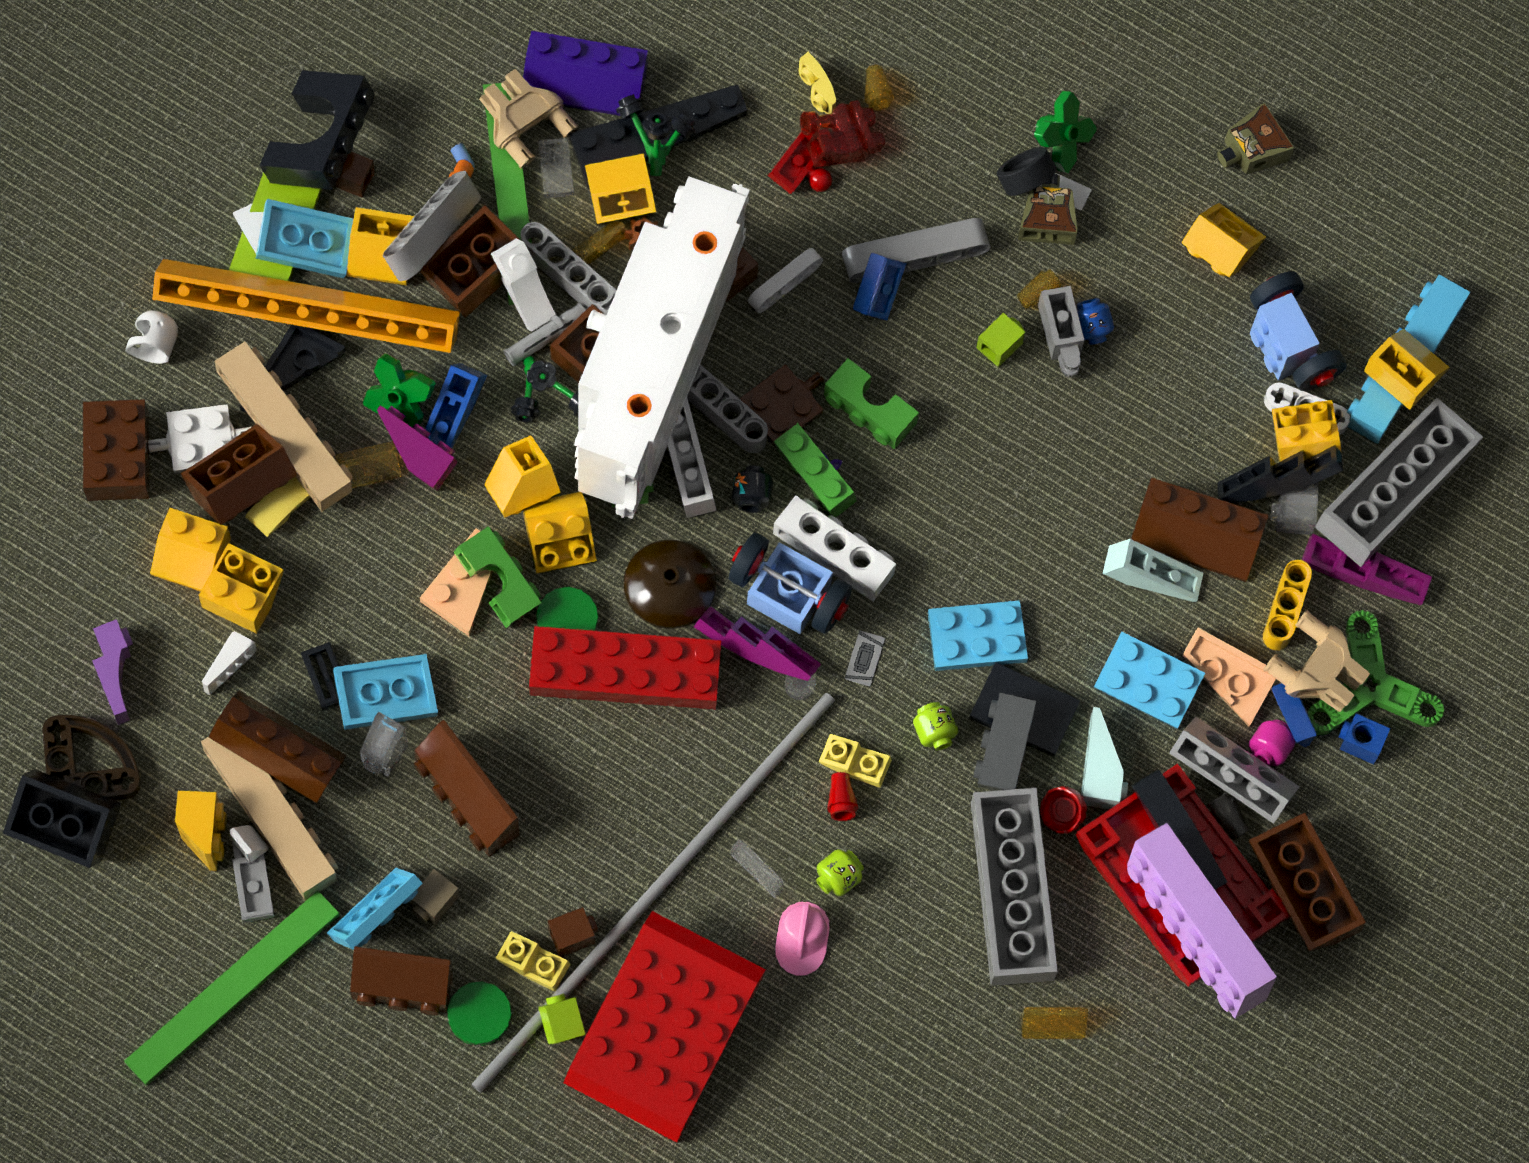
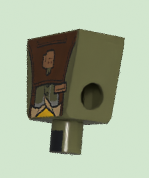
(1256, 142)
(1049, 214)

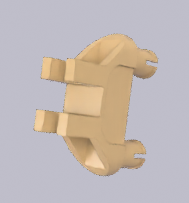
(524, 110)
(1326, 663)

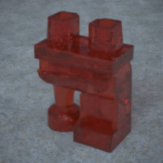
(849, 137)

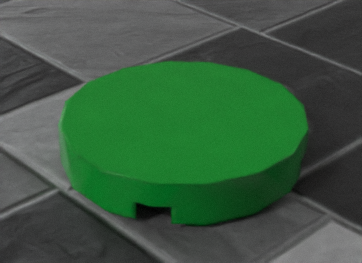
(567, 609)
(479, 1013)

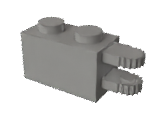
(1062, 328)

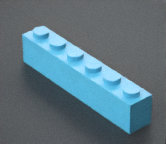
(1428, 325)

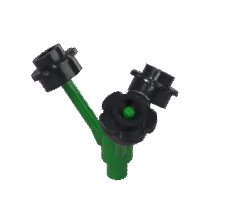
(657, 128)
(539, 376)

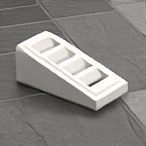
(229, 660)

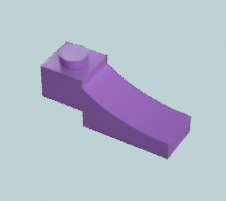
(109, 667)

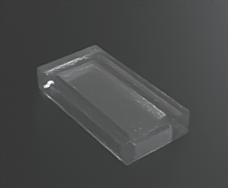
(556, 167)
(757, 868)

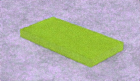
(245, 257)

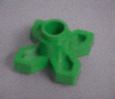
(1064, 130)
(399, 389)

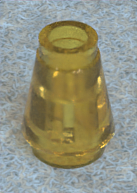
(877, 88)
(1031, 292)

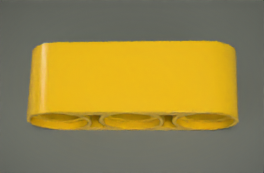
(1292, 592)

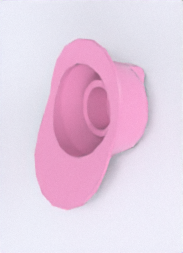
(802, 938)

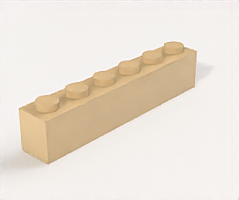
(279, 416)
(275, 820)

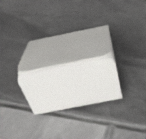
(248, 842)

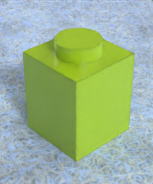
(1001, 339)
(561, 1019)

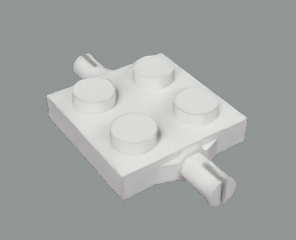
(195, 435)

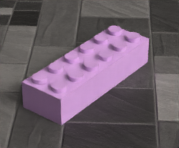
(1200, 921)

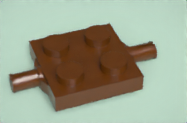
(784, 401)

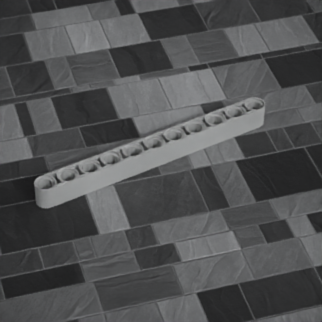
(596, 285)

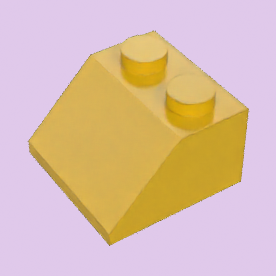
(1222, 240)
(188, 549)

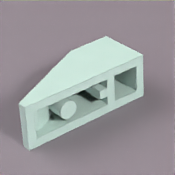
(1151, 570)
(1102, 768)

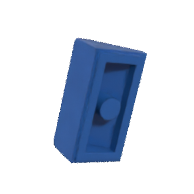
(879, 286)
(1295, 716)

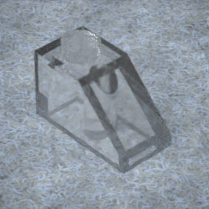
(1296, 511)
(383, 745)

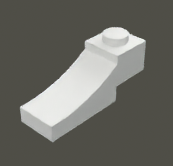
(523, 283)

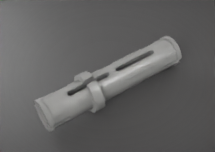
(543, 335)

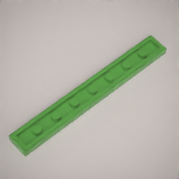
(508, 183)
(231, 988)

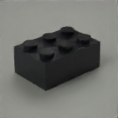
(61, 818)

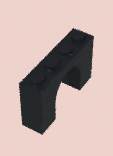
(322, 160)

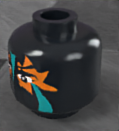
(752, 489)

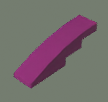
(1377, 575)
(768, 649)

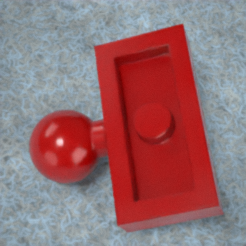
(796, 165)

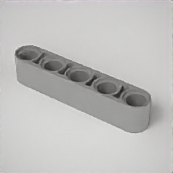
(431, 226)
(921, 247)

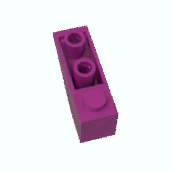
(421, 456)

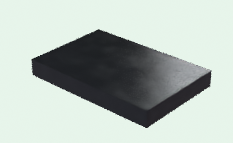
(1052, 711)

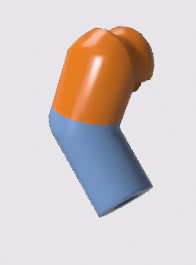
(463, 160)

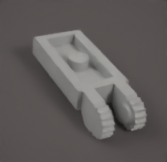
(252, 887)

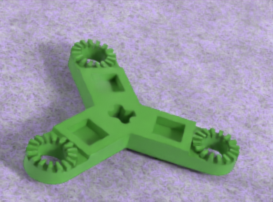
(1390, 693)

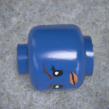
(1095, 320)

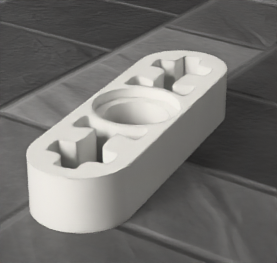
(785, 280)
(1301, 396)

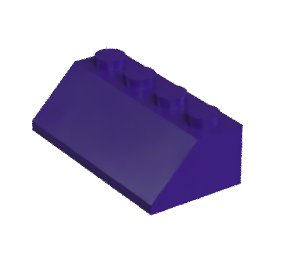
(585, 71)

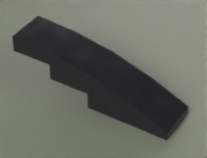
(1272, 479)
(1164, 807)

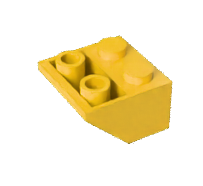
(620, 188)
(369, 238)
(1405, 368)
(1305, 428)
(521, 477)
(559, 532)
(241, 588)
(199, 824)

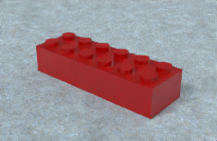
(625, 667)

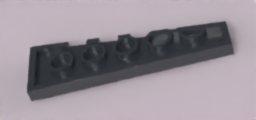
(621, 138)

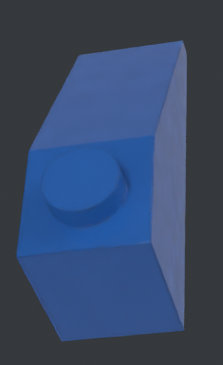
(454, 403)

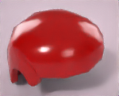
(1063, 809)

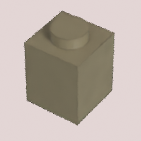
(434, 898)

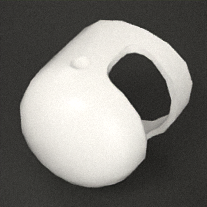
(158, 337)

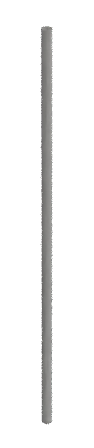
(658, 887)

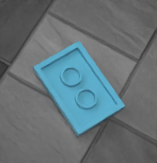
(304, 238)
(977, 635)
(1149, 680)
(393, 687)
(375, 908)

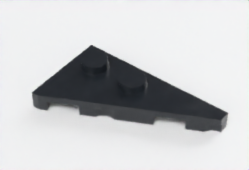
(301, 354)

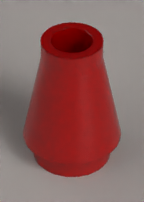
(842, 801)

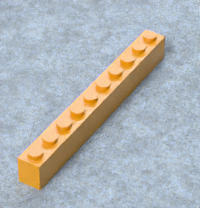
(306, 305)

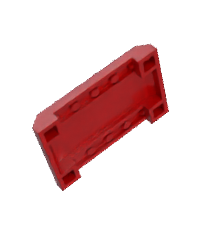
(1109, 846)
(664, 1026)

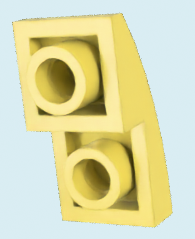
(822, 92)
(277, 506)
(860, 763)
(532, 961)

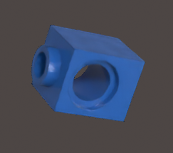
(1374, 731)

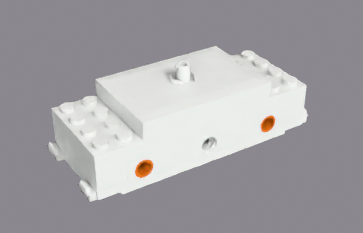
(655, 341)

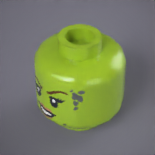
(935, 726)
(839, 872)

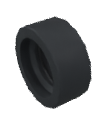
(1026, 171)

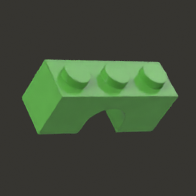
(887, 422)
(815, 470)
(486, 552)

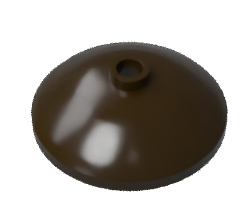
(664, 601)

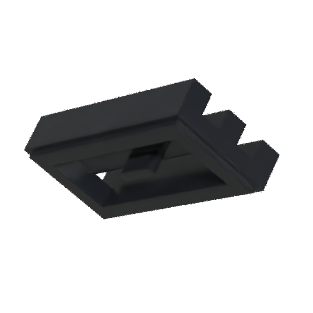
(317, 652)

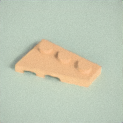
(456, 594)
(1230, 673)

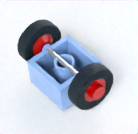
(1287, 336)
(789, 586)

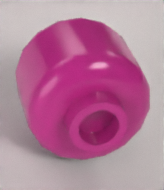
(1272, 742)

